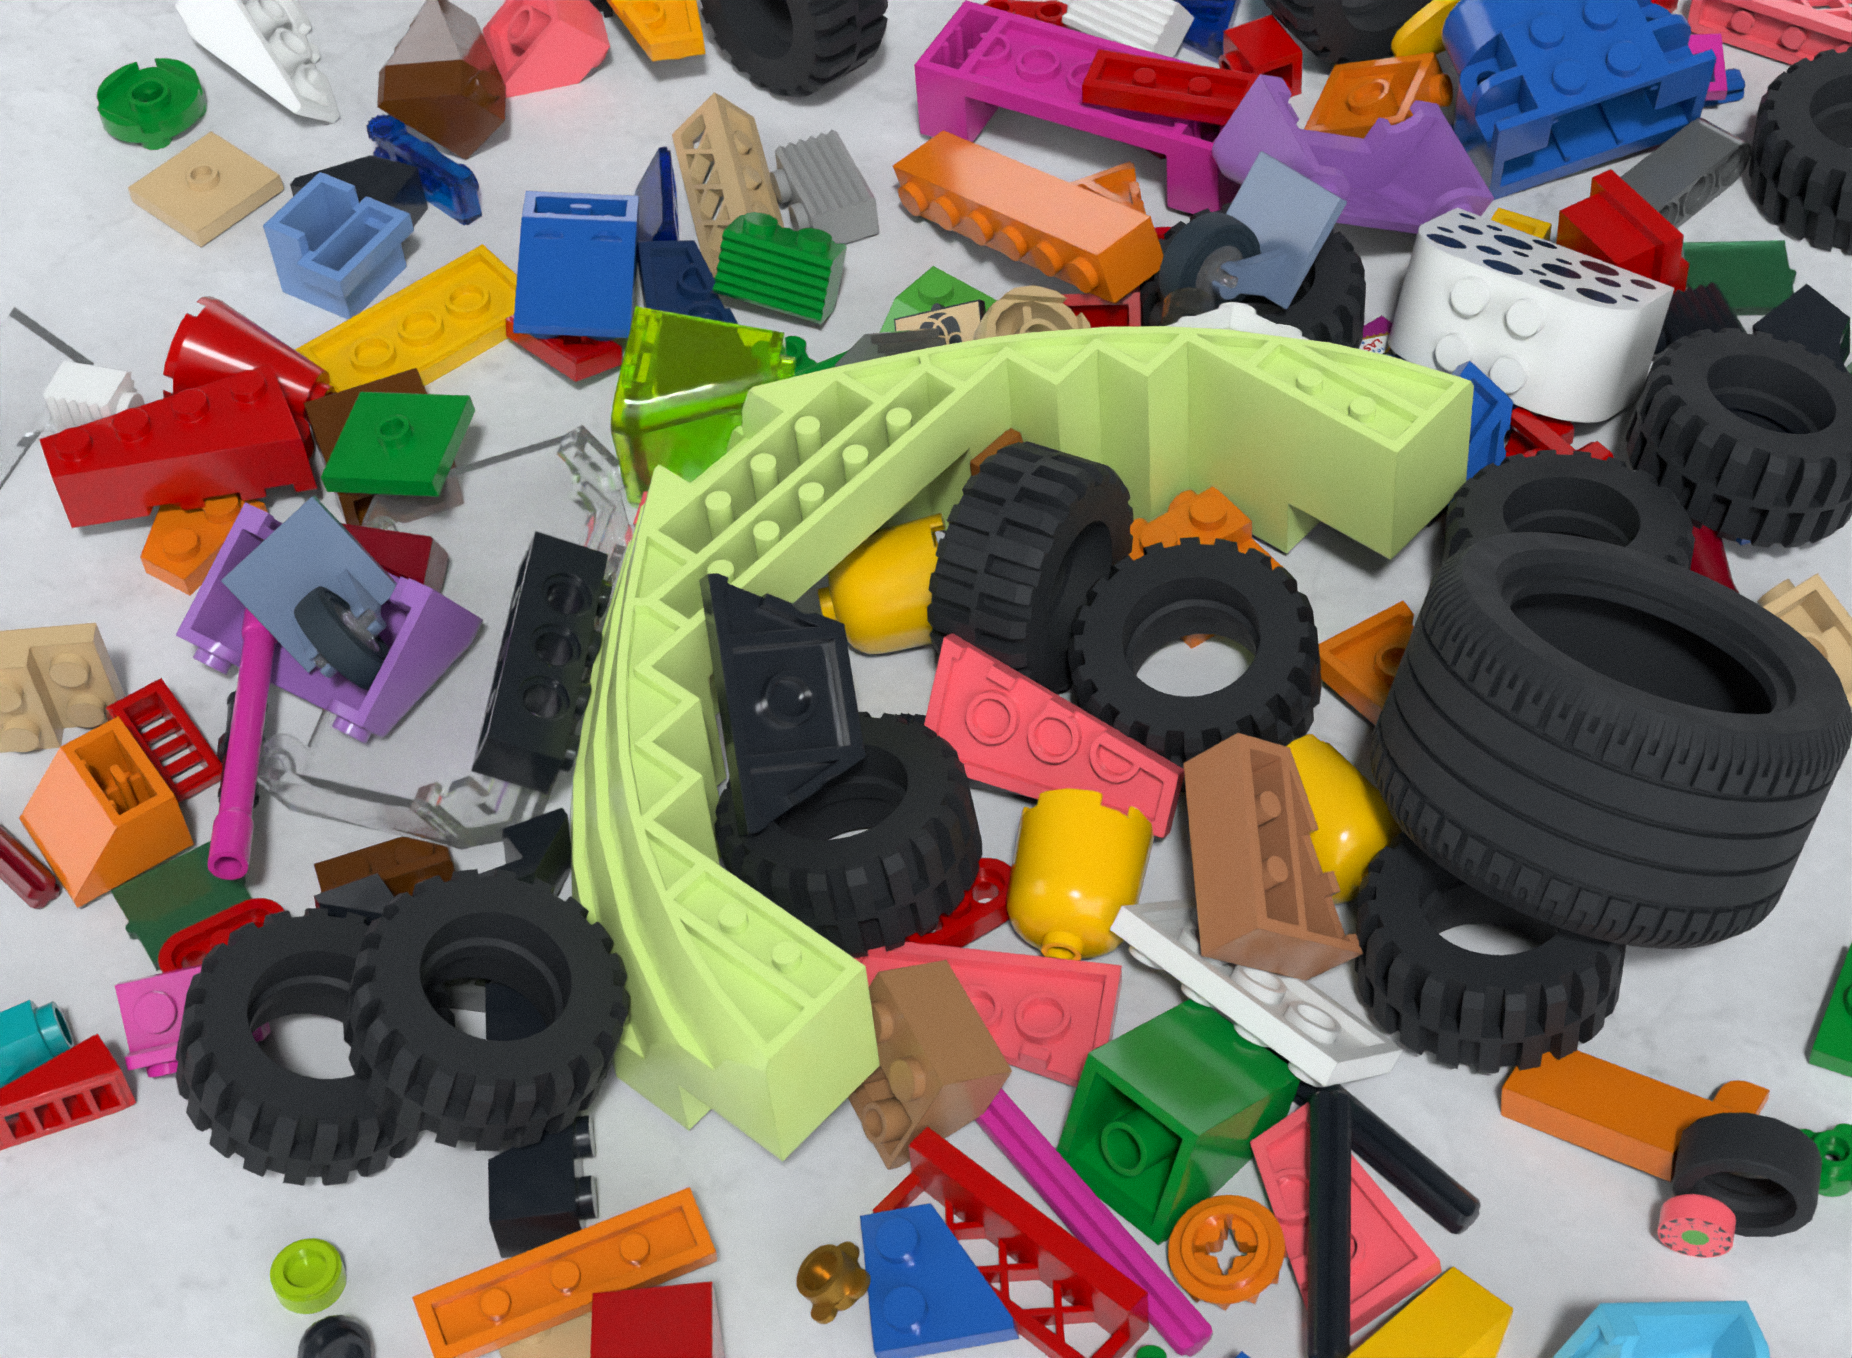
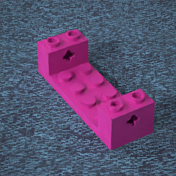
(1038, 69)

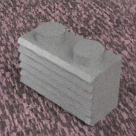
(824, 188)

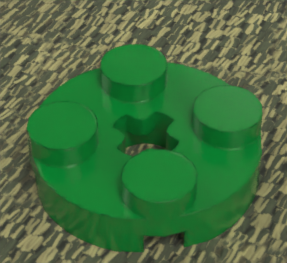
(151, 102)

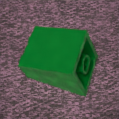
(1172, 1114)

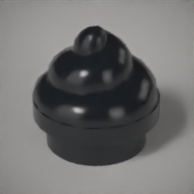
(335, 1338)

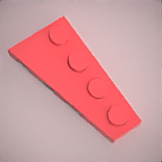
(1037, 742)
(1035, 1007)

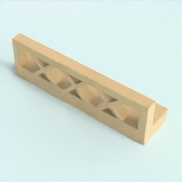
(737, 174)

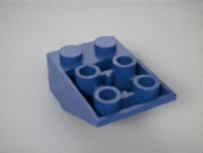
(577, 265)

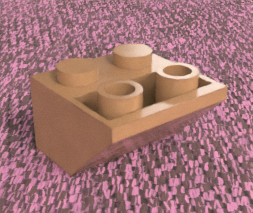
(933, 1060)

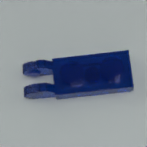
(445, 183)

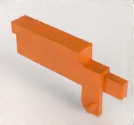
(1616, 1108)

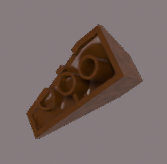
(444, 80)

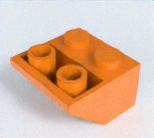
(103, 813)

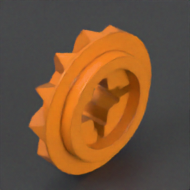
(1204, 1231)

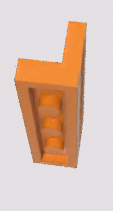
(560, 1276)

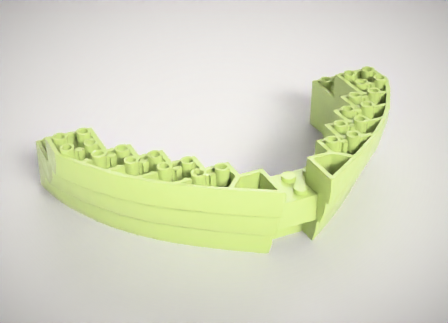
(724, 986)

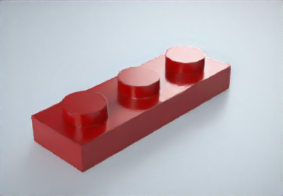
(1165, 87)

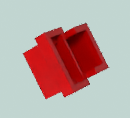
(1624, 232)
(656, 1323)

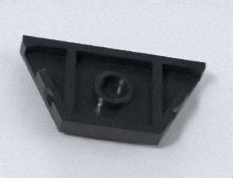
(780, 699)

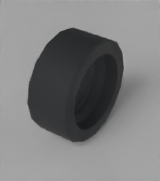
(1756, 1147)

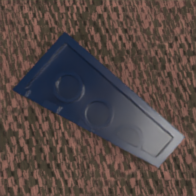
(679, 280)

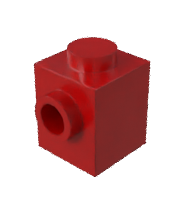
(1263, 49)

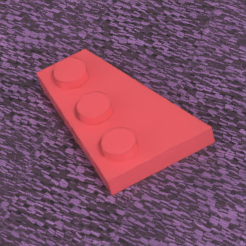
(1386, 1251)

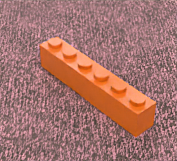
(1030, 216)

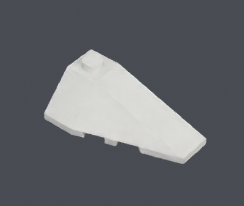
(267, 47)

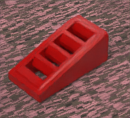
(156, 702)
(63, 1094)

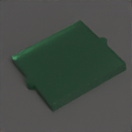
(1749, 273)
(174, 899)

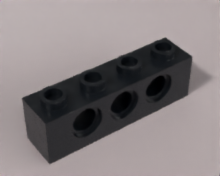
(543, 663)

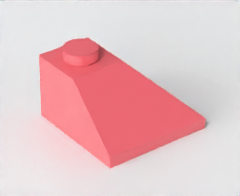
(545, 43)

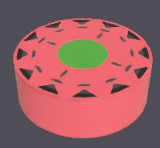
(1697, 1226)

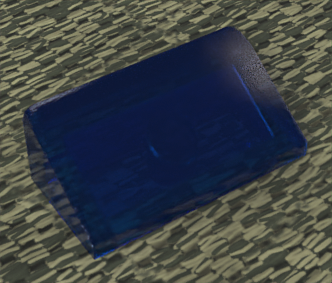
(658, 200)

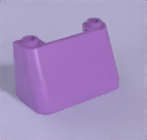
(1389, 178)
(421, 632)

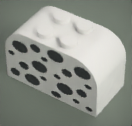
(1531, 315)

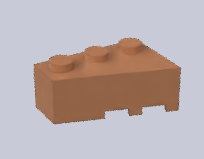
(1256, 864)

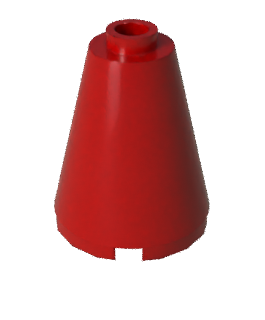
(226, 342)

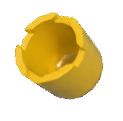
(884, 587)
(1347, 812)
(1076, 872)

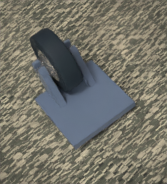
(1260, 242)
(318, 594)

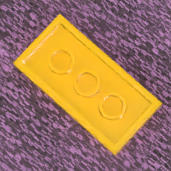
(423, 326)

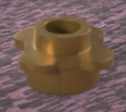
(832, 1280)

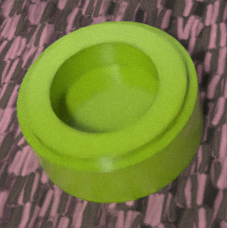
(308, 1276)

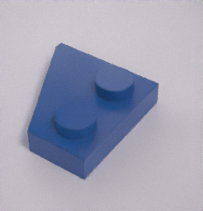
(926, 1288)

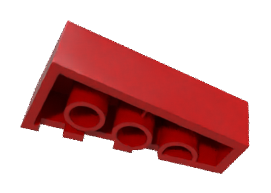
(180, 451)

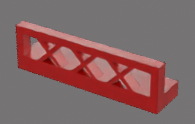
(1034, 1242)

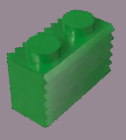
(780, 267)

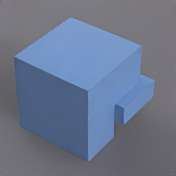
(335, 247)

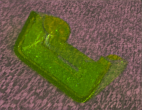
(686, 392)

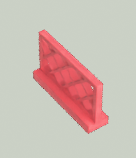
(1776, 27)

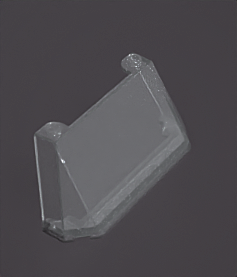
(420, 772)

